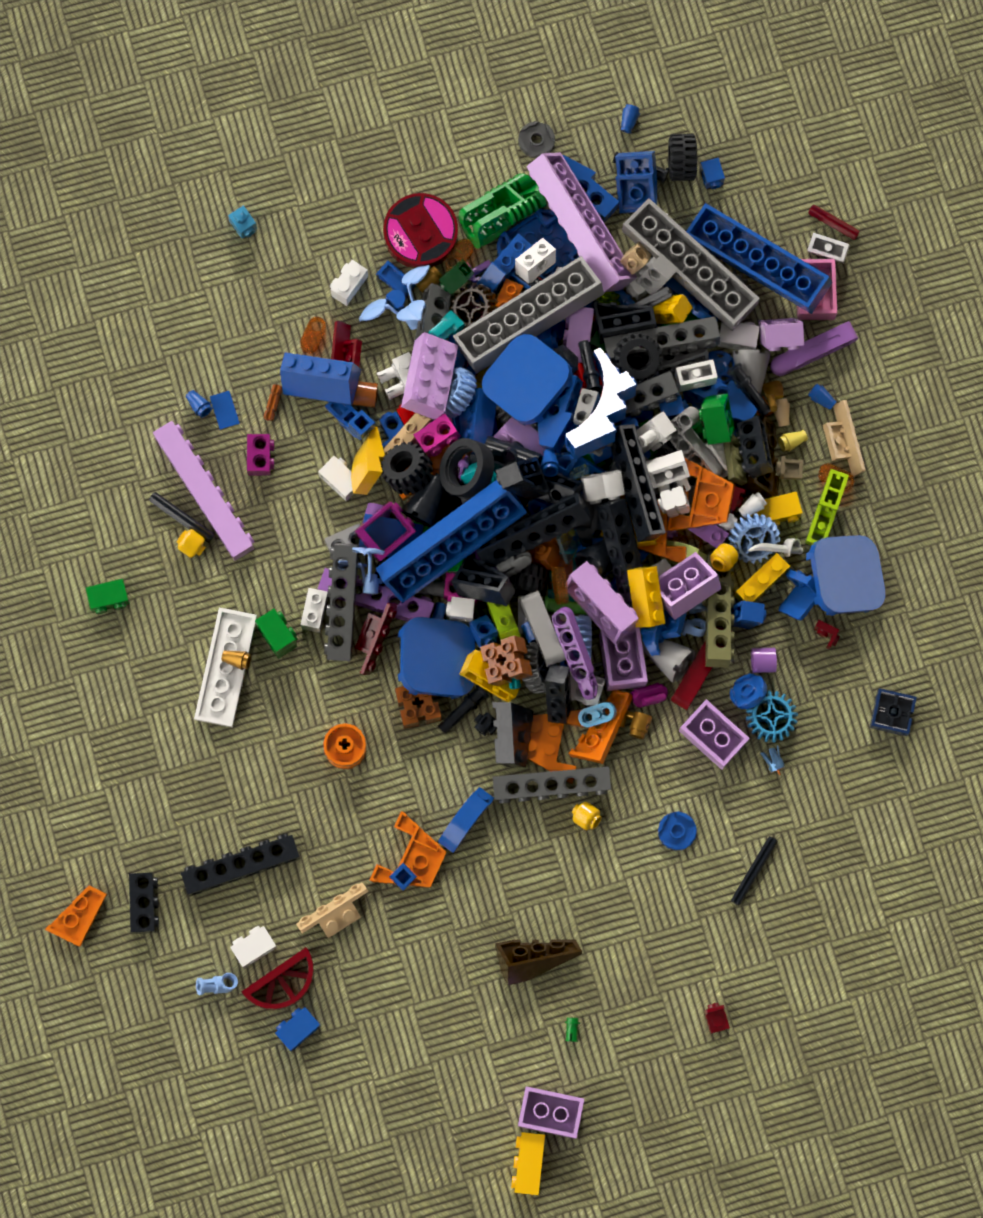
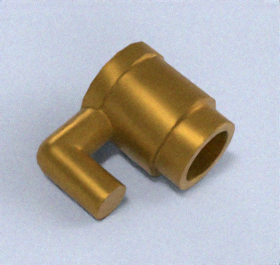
(639, 724)

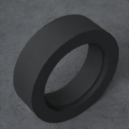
(449, 466)

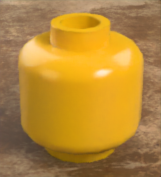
(191, 543)
(724, 557)
(586, 816)

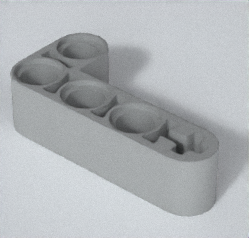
(696, 446)
(542, 628)

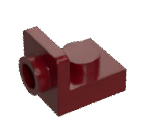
(824, 630)
(716, 1018)

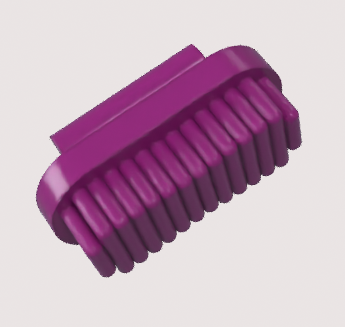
(649, 695)

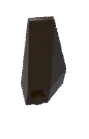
(528, 960)

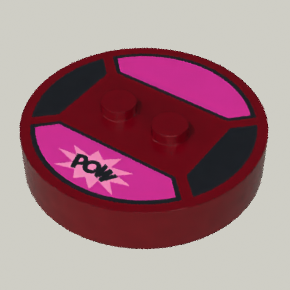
(420, 230)

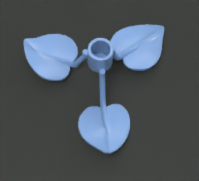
(412, 312)
(370, 581)

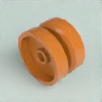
(341, 735)

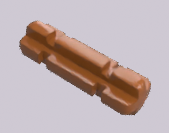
(273, 402)

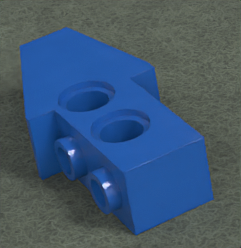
(594, 191)
(504, 265)
(741, 406)
(554, 427)

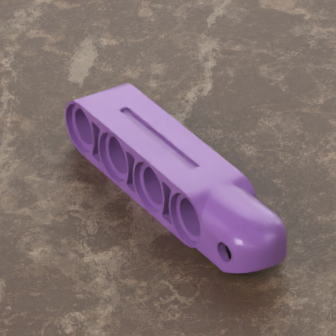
(814, 349)
(586, 682)

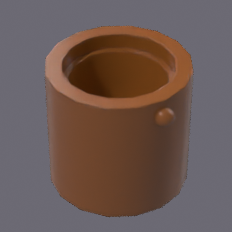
(366, 394)

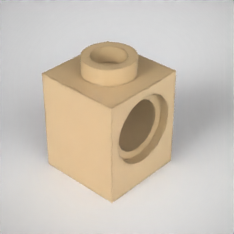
(635, 258)

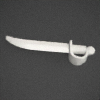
(787, 548)

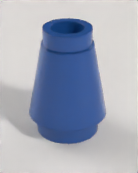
(629, 118)
(821, 396)
(199, 404)
(549, 463)

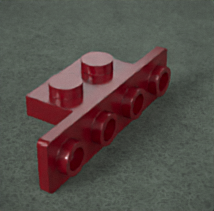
(344, 348)
(373, 635)

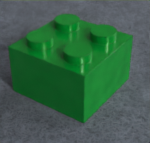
(717, 419)
(275, 632)

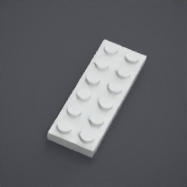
(221, 680)

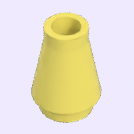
(791, 440)

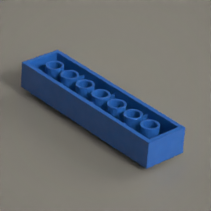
(759, 258)
(450, 541)

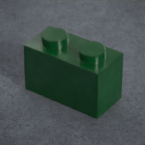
(456, 277)

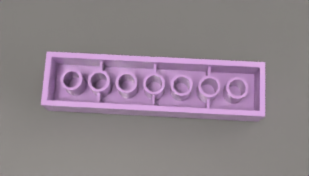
(580, 220)

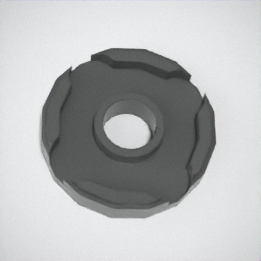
(536, 129)

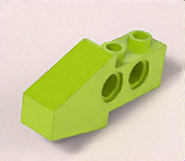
(827, 506)
(503, 620)

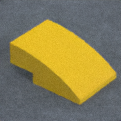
(367, 464)

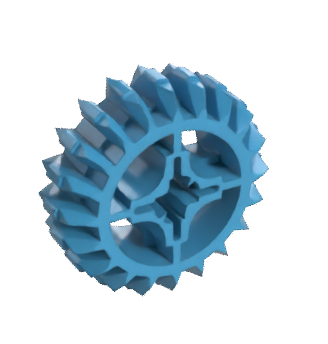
(779, 716)

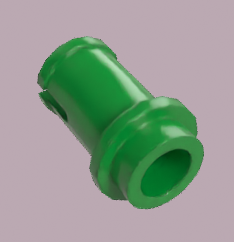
(572, 1029)

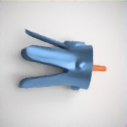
(777, 762)

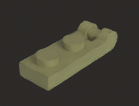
(734, 461)

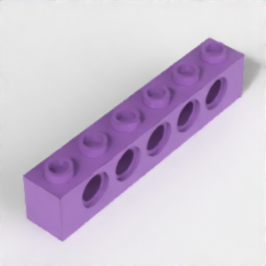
(365, 600)

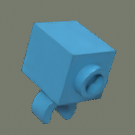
(242, 222)

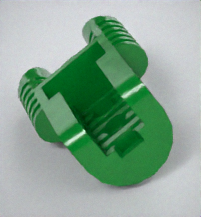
(500, 209)

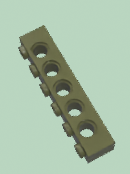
(714, 655)

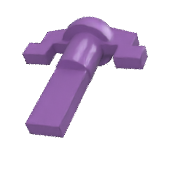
(480, 268)
(463, 464)

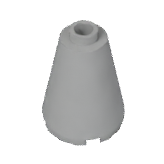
(754, 365)
(673, 659)

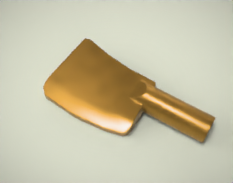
(773, 392)

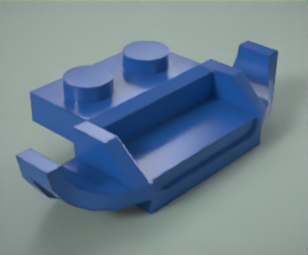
(654, 635)

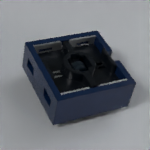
(892, 712)

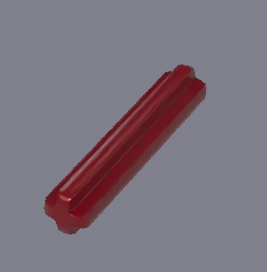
(833, 222)

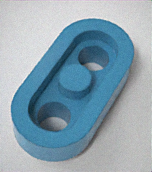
(598, 714)

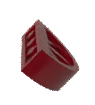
(270, 979)

